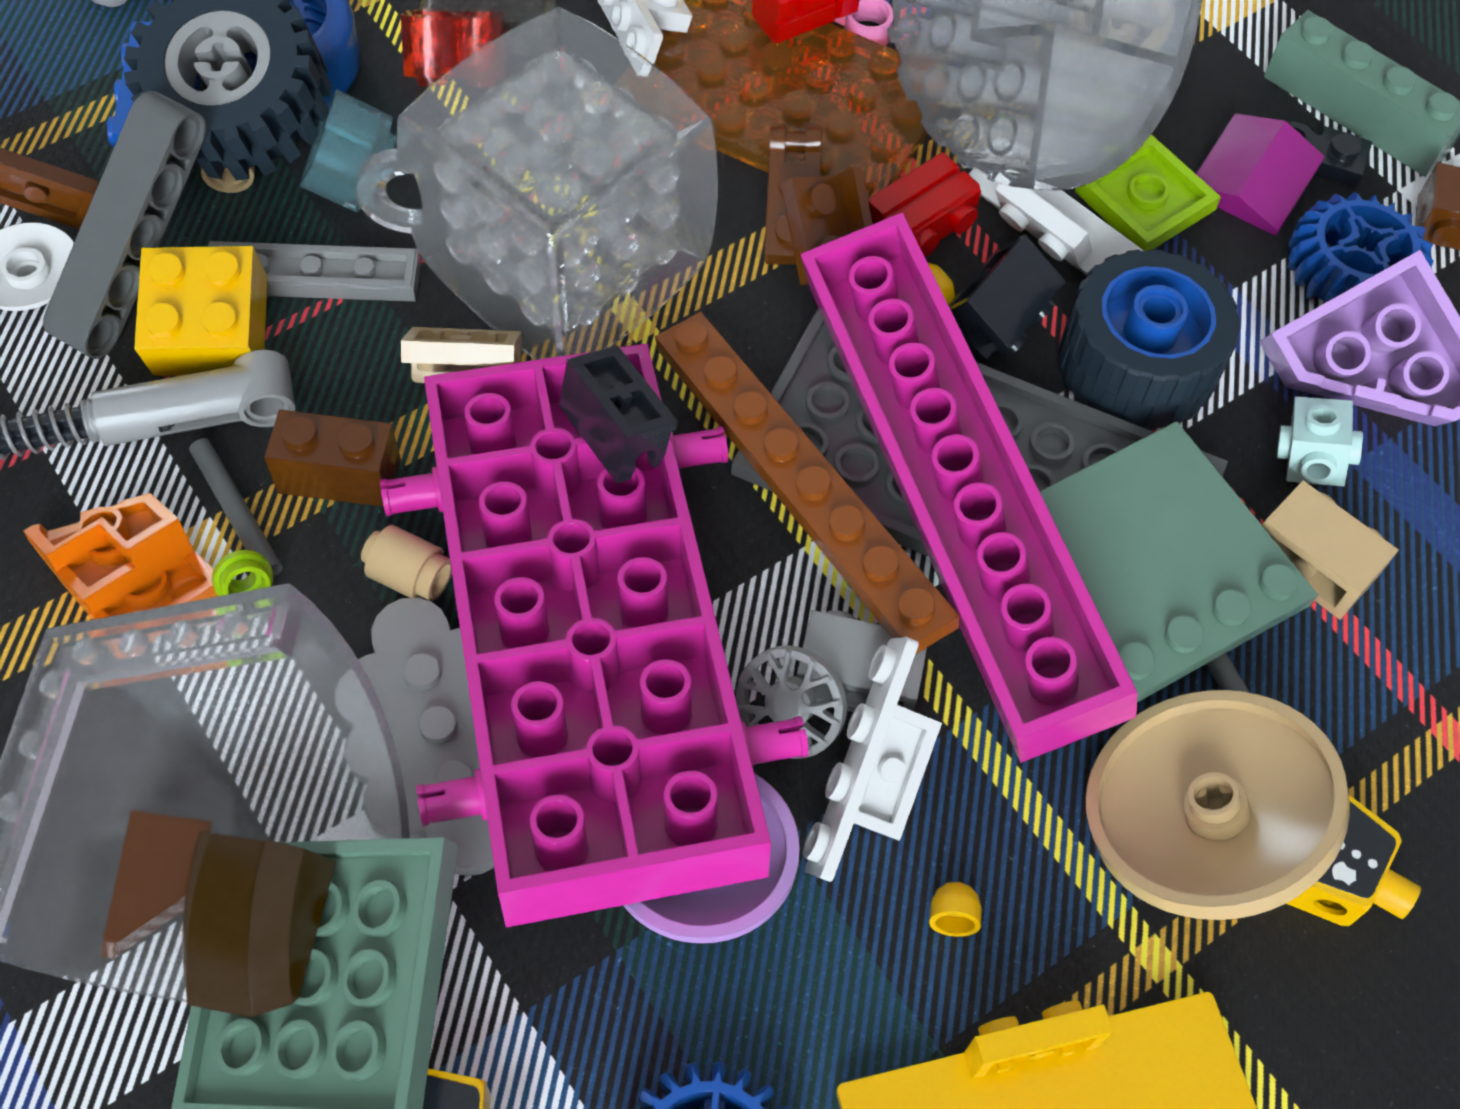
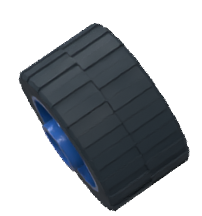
(1148, 338)

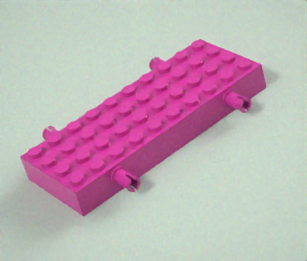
(587, 656)

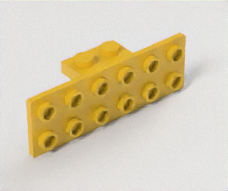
(1076, 1060)

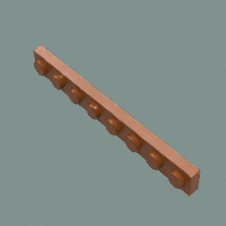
(807, 484)

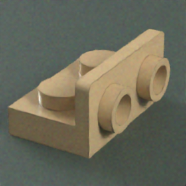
(455, 350)

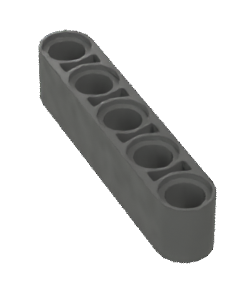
(123, 217)

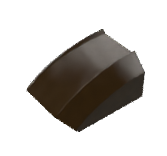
(250, 922)

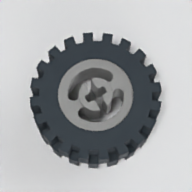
(245, 112)

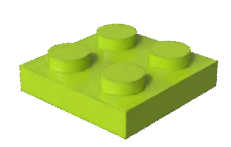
(1150, 196)

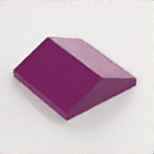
(1260, 170)

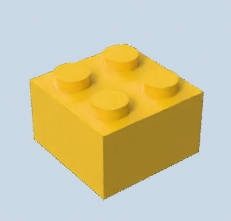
(199, 308)

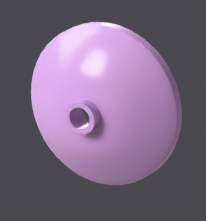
(735, 908)

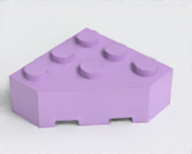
(1379, 345)

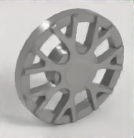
(792, 694)

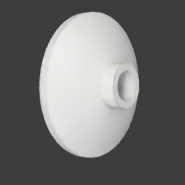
(31, 264)

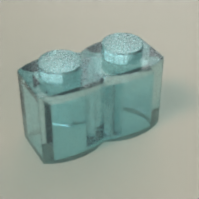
(343, 144)

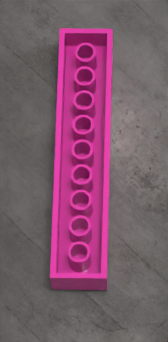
(969, 492)

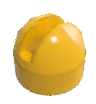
(955, 910)

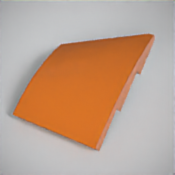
(125, 558)

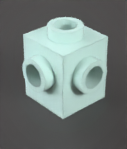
(1320, 441)

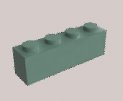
(1366, 92)

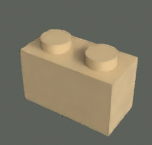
(1329, 547)

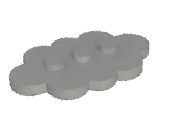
(428, 708)

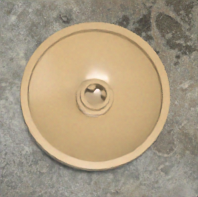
(1218, 804)

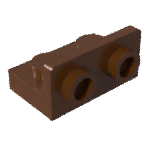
(824, 210)

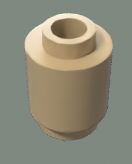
(406, 563)

